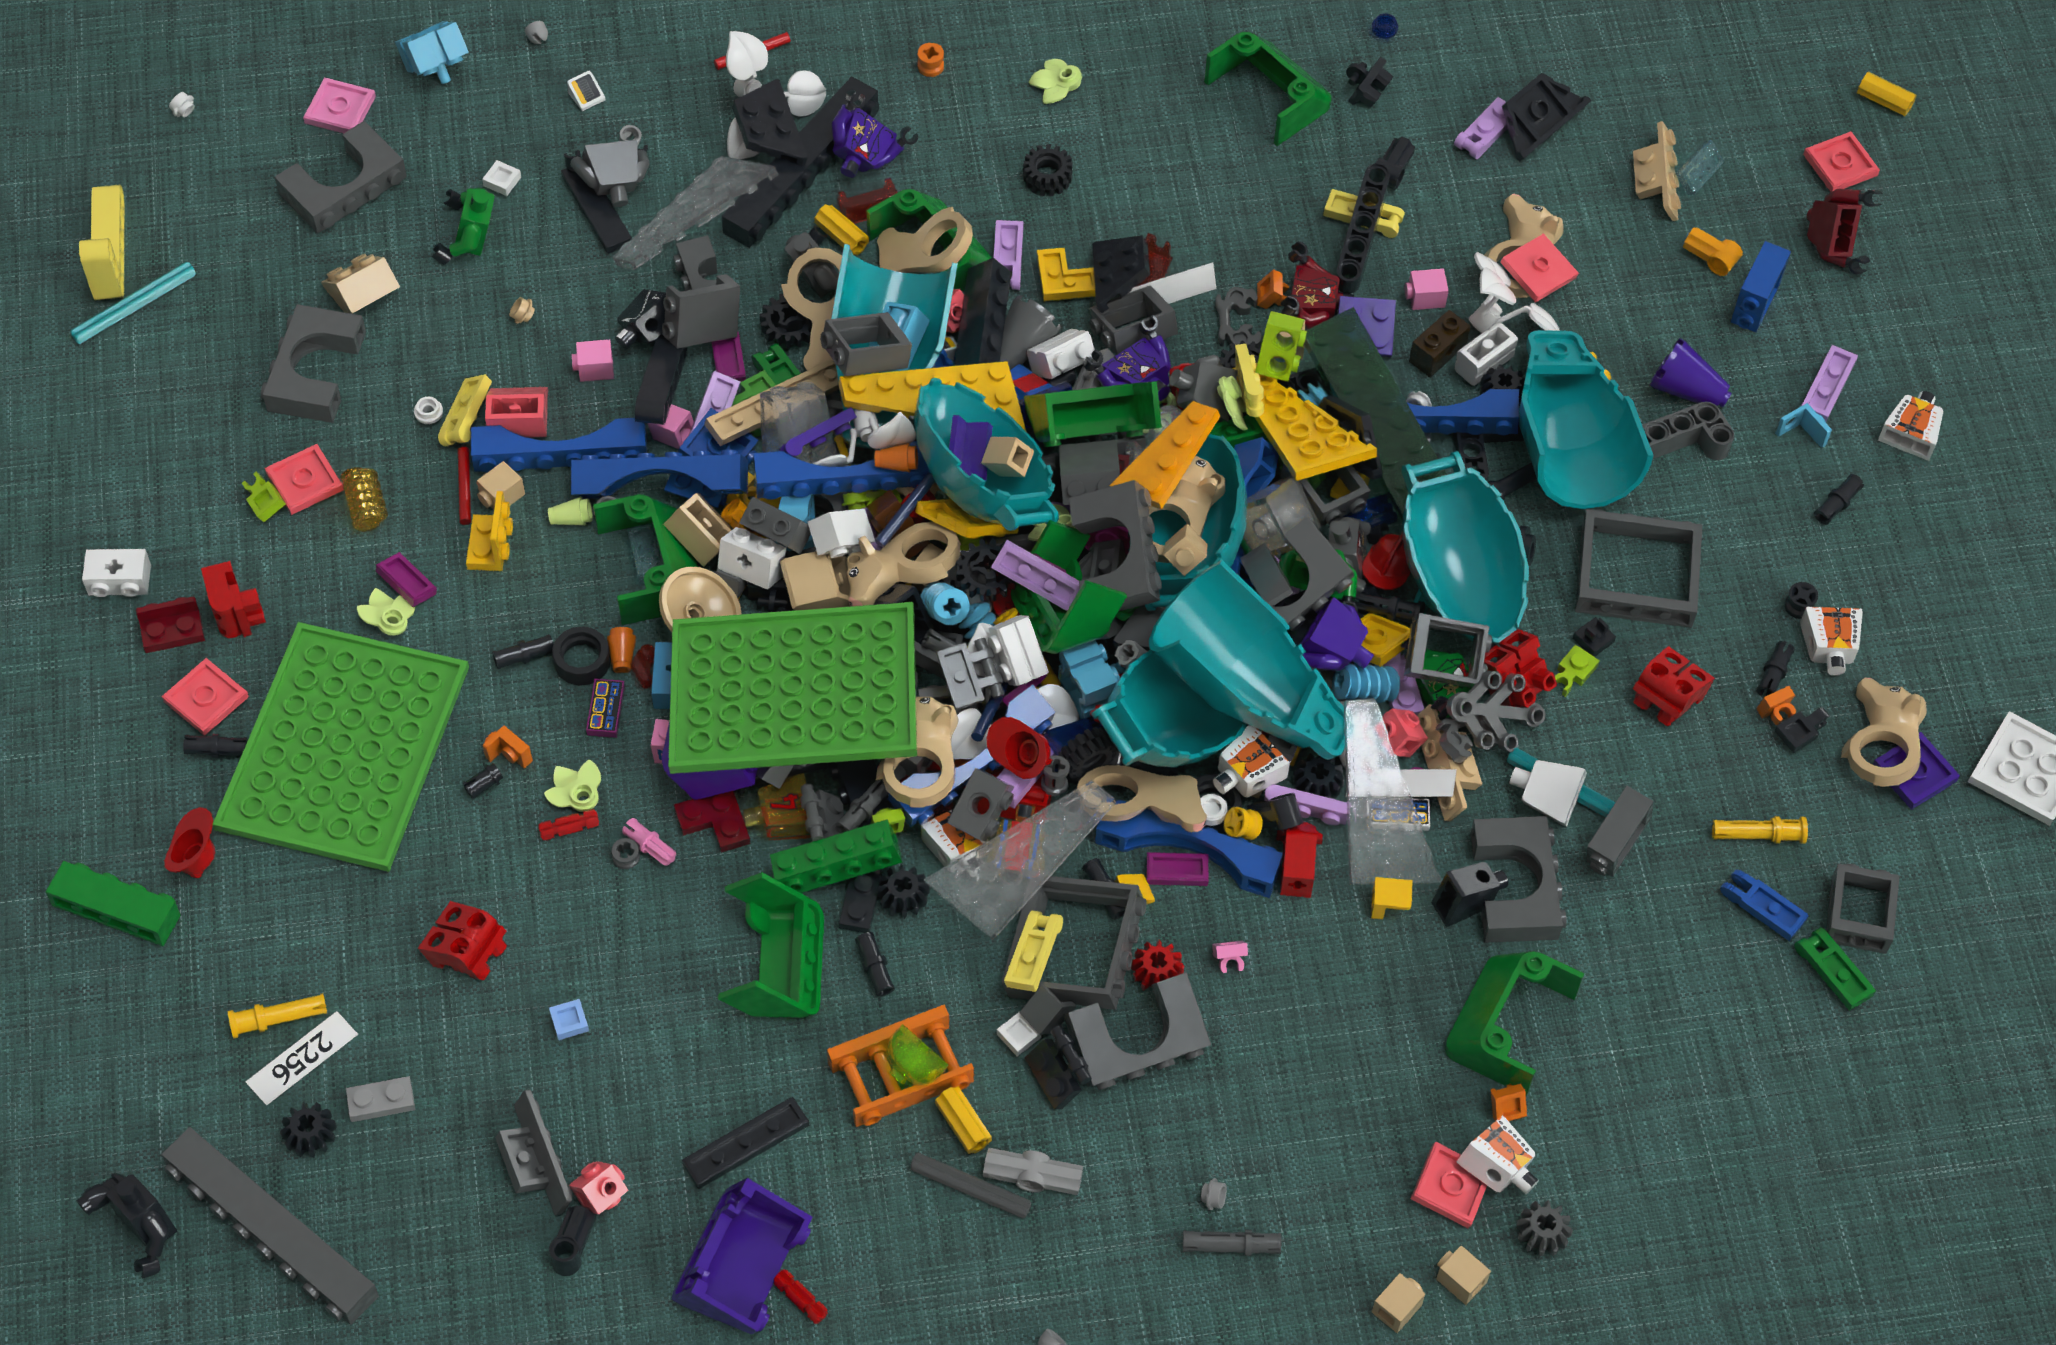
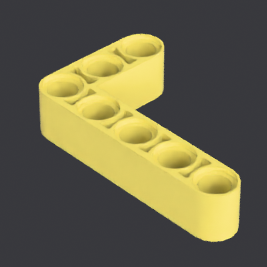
(104, 253)

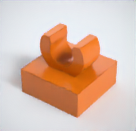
(1271, 289)
(1777, 702)
(1509, 1102)

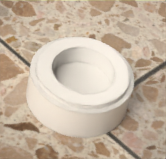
(1215, 809)

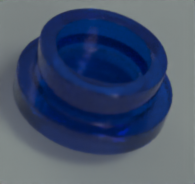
(1385, 26)

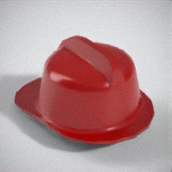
(1386, 563)
(1018, 747)
(191, 844)

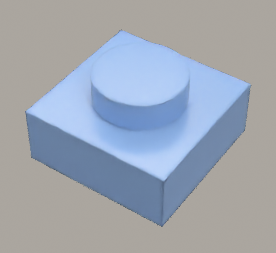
(568, 1019)

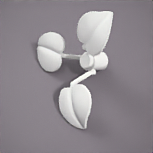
(745, 57)
(1495, 283)
(894, 433)
(962, 743)

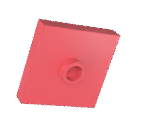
(1841, 162)
(1539, 267)
(304, 479)
(205, 696)
(1448, 1187)

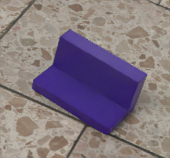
(969, 444)

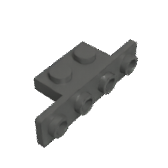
(531, 1155)

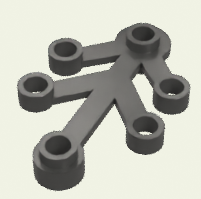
(1491, 710)

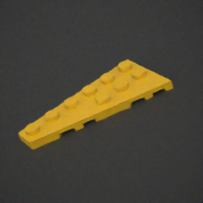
(899, 389)
(1305, 434)

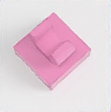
(1229, 951)

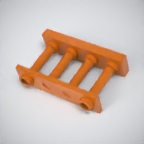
(873, 1047)

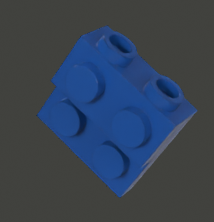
(702, 440)

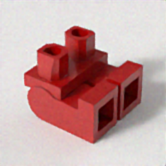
(232, 609)
(1523, 661)
(1671, 686)
(464, 942)

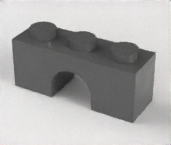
(696, 261)

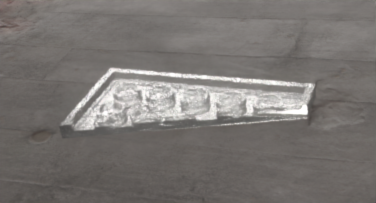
(697, 204)
(1381, 815)
(1009, 869)

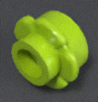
(855, 500)

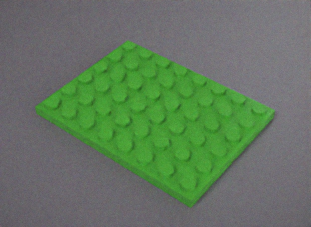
(793, 688)
(342, 746)

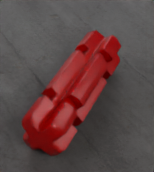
(568, 824)
(800, 1296)

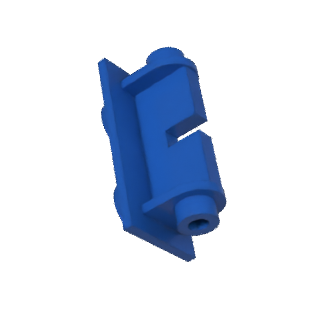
(687, 487)

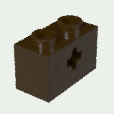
(1439, 343)

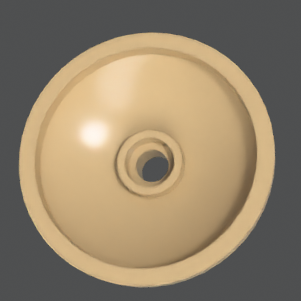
(697, 594)

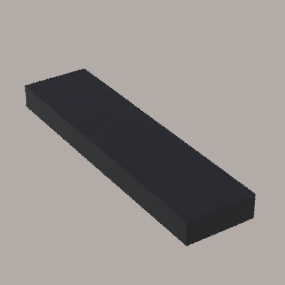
(598, 212)
(745, 1142)

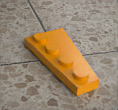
(1171, 453)

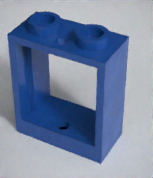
(1760, 286)

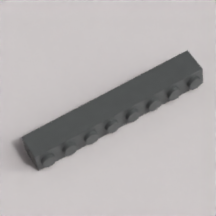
(270, 1226)

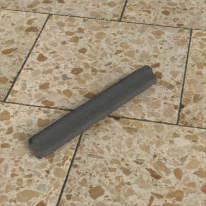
(970, 1185)

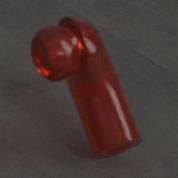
(641, 665)

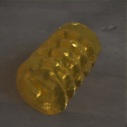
(364, 498)

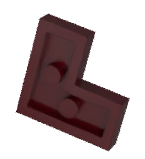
(718, 812)

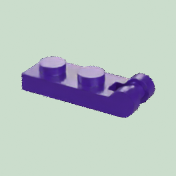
(816, 435)

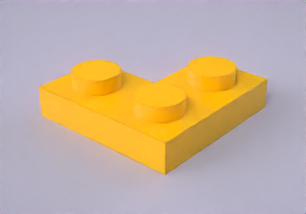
(1058, 281)

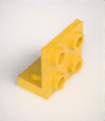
(488, 538)

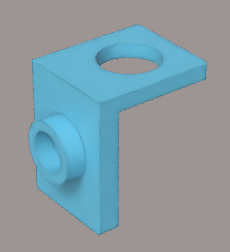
(1810, 421)

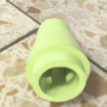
(571, 512)

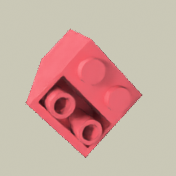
(518, 410)

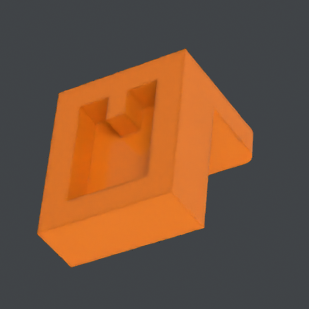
(508, 744)

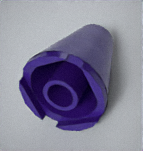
(1690, 377)

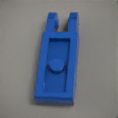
(1765, 904)

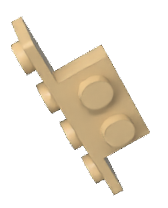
(1656, 171)
(1436, 758)

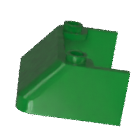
(1308, 96)
(912, 203)
(1094, 412)
(633, 512)
(1091, 609)
(789, 950)
(1475, 1038)

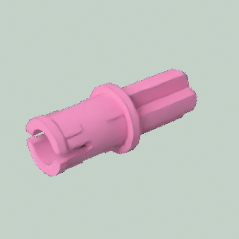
(649, 842)

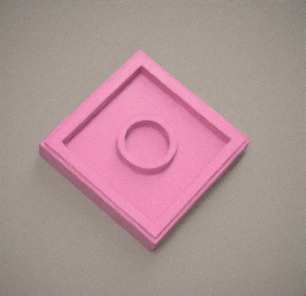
(339, 106)

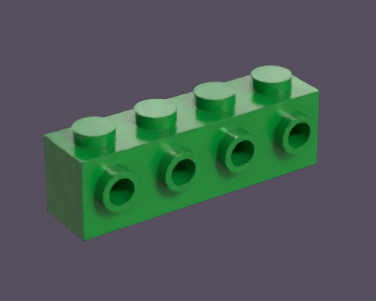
(837, 857)
(113, 902)

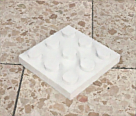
(2020, 768)

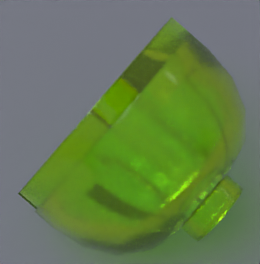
(913, 1059)

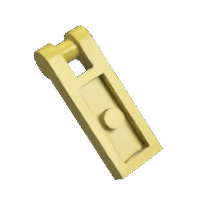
(1342, 204)
(1249, 381)
(464, 411)
(1033, 951)

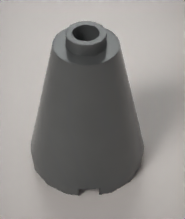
(1024, 328)

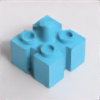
(432, 49)
(1088, 676)

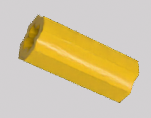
(1886, 93)
(841, 229)
(963, 1120)

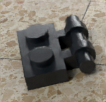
(1053, 1073)

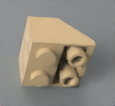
(360, 283)
(698, 528)
(816, 581)

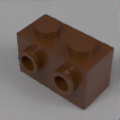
(883, 510)

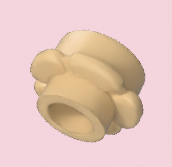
(522, 310)

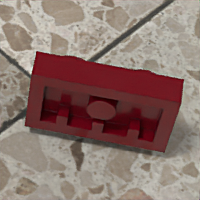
(170, 624)

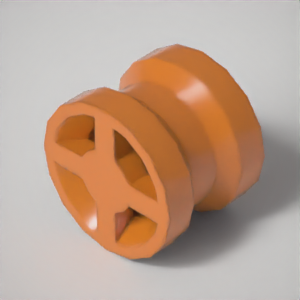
(933, 66)

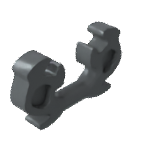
(1236, 299)
(1455, 743)

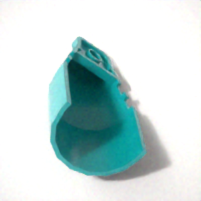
(865, 291)
(1579, 425)
(1246, 663)

